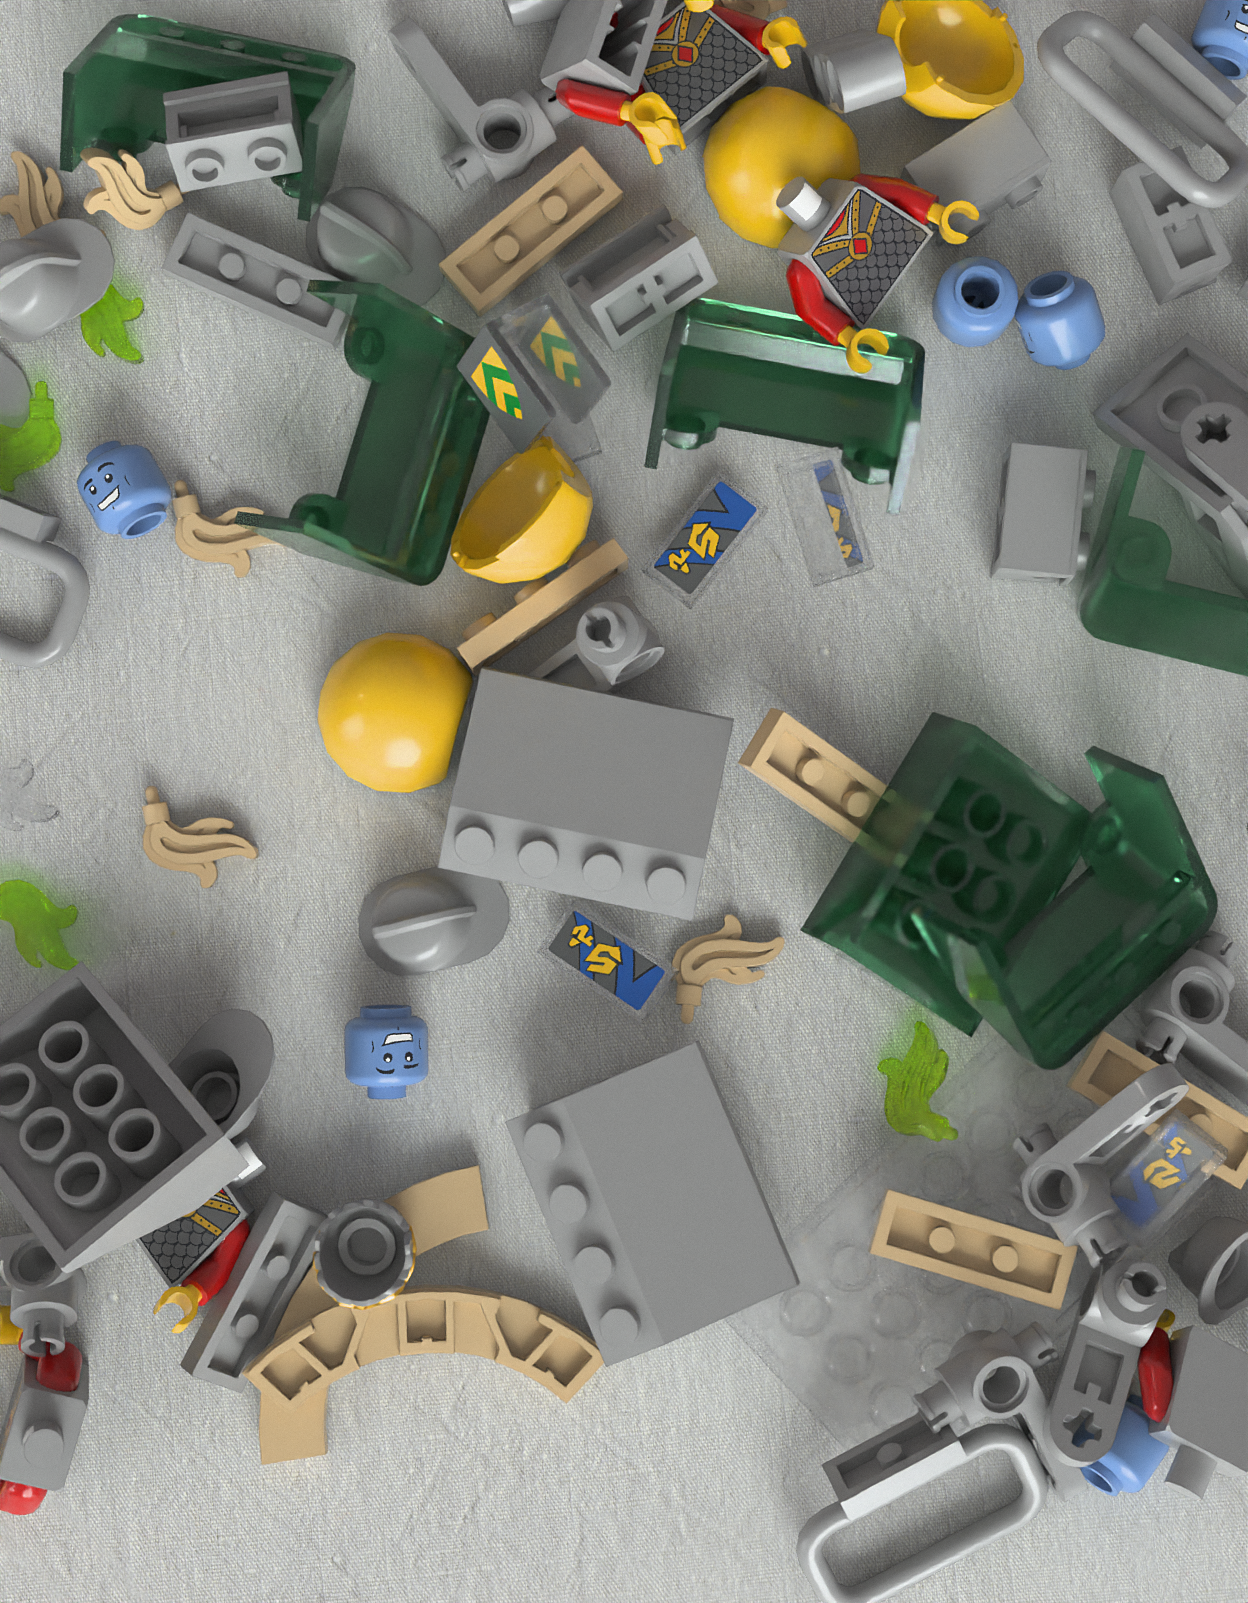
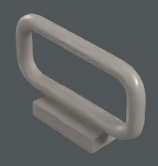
(1172, 81)
(25, 535)
(897, 1465)

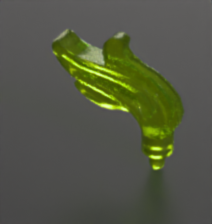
(107, 323)
(32, 443)
(37, 924)
(913, 1084)

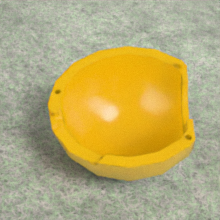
(954, 55)
(763, 147)
(524, 517)
(394, 711)

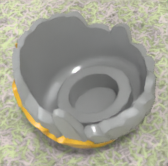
(364, 1253)

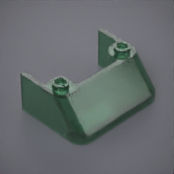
(120, 78)
(787, 382)
(408, 450)
(1133, 603)
(1100, 937)

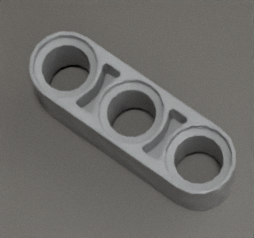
(853, 70)

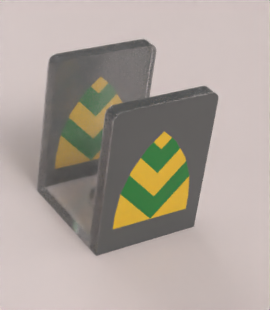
(554, 354)

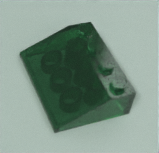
(961, 835)

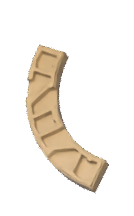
(438, 1212)
(422, 1322)

